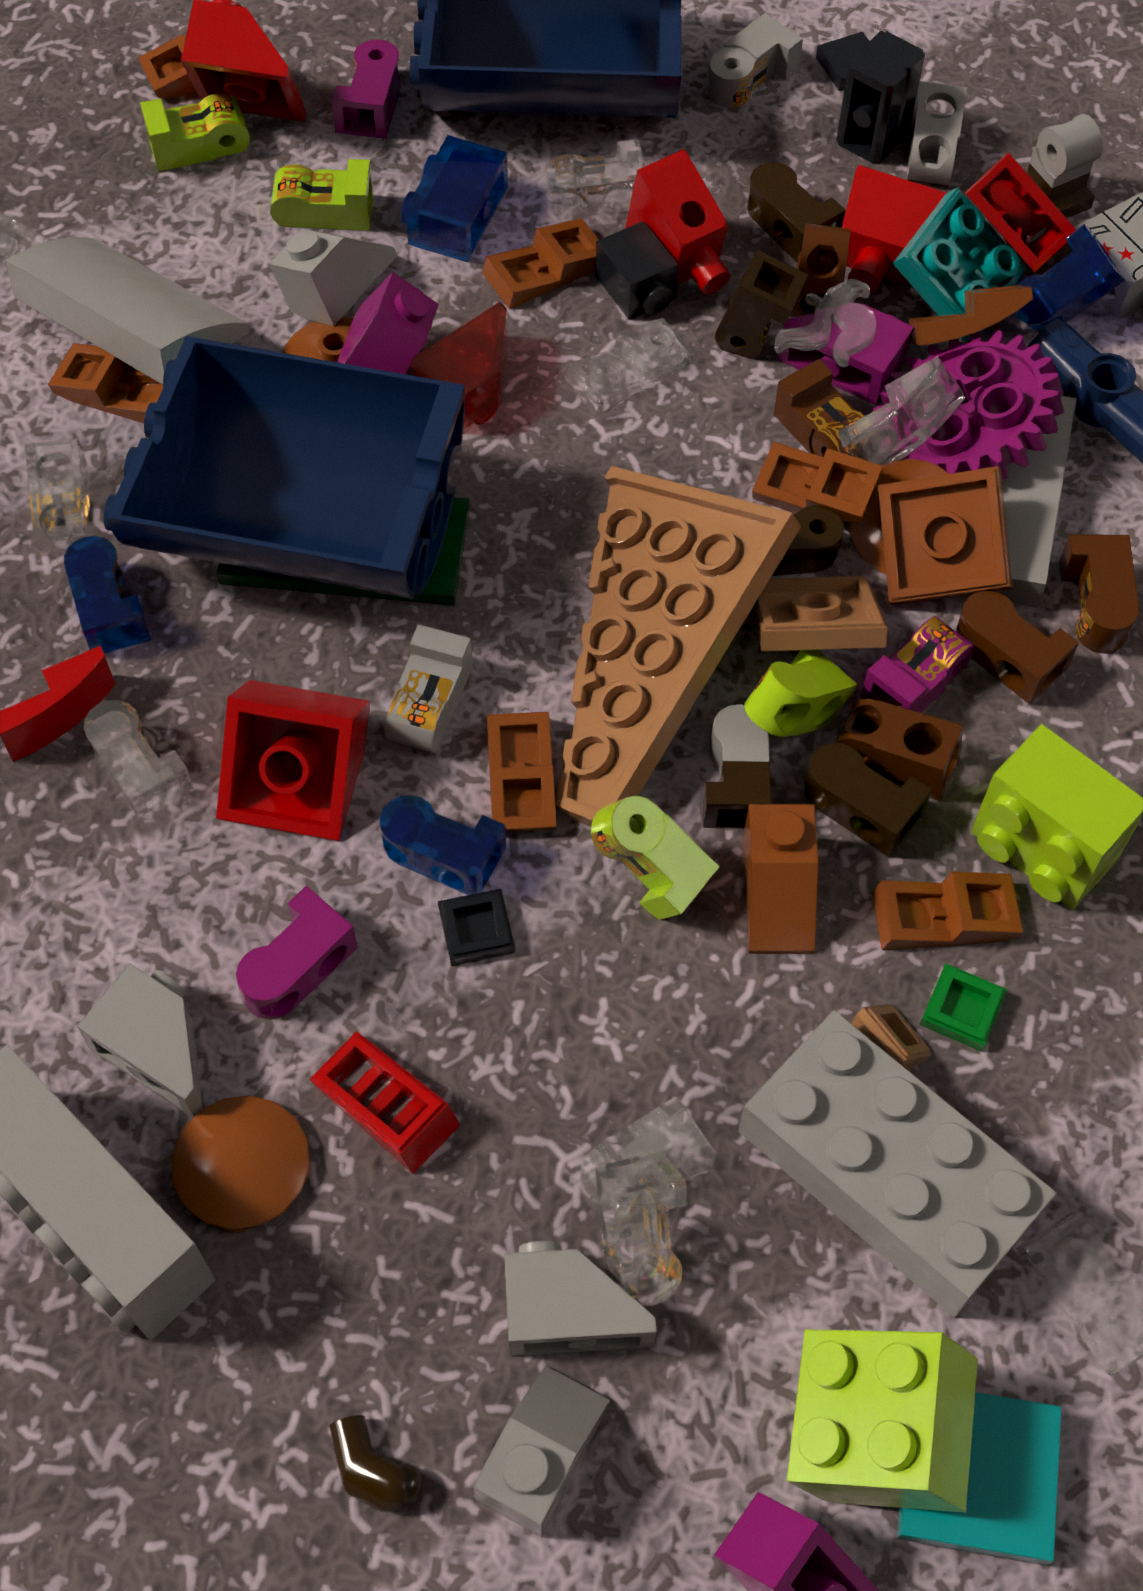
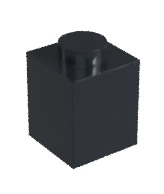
(636, 270)

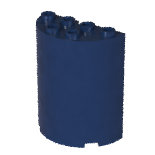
(549, 57)
(294, 468)

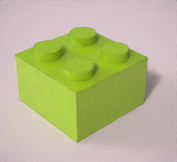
(1056, 817)
(884, 1419)

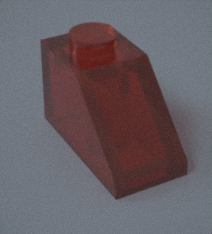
(474, 358)

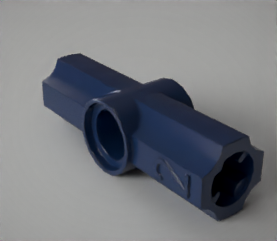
(1098, 381)

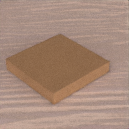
(818, 614)

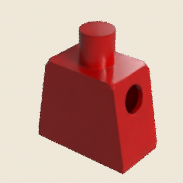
(1020, 210)
(683, 218)
(882, 220)

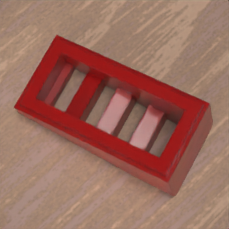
(415, 1130)

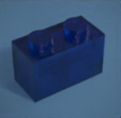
(455, 198)

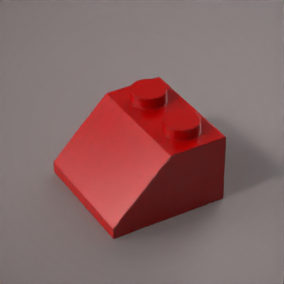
(234, 57)
(291, 758)

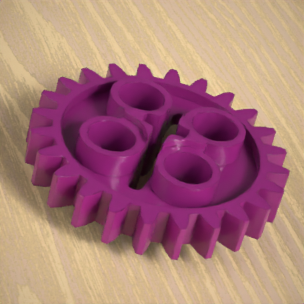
(1006, 405)

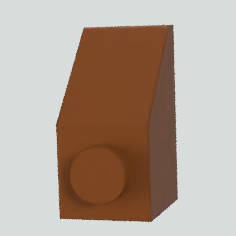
(781, 878)

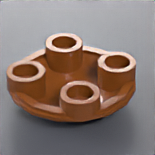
(240, 1163)

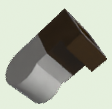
(1064, 163)
(742, 757)

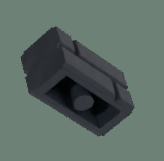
(879, 97)

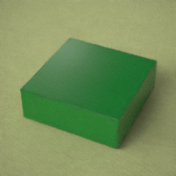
(963, 1007)

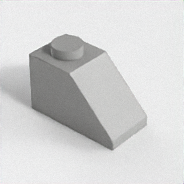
(327, 273)
(148, 1035)
(569, 1305)
(540, 1450)

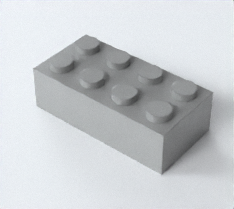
(894, 1162)
(91, 1209)

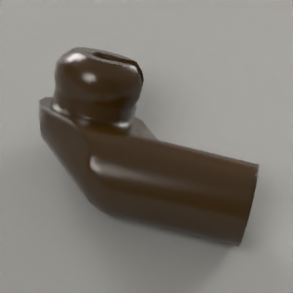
(369, 1476)

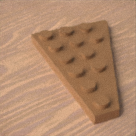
(667, 600)

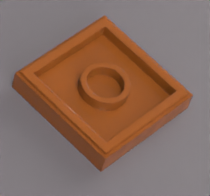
(945, 536)

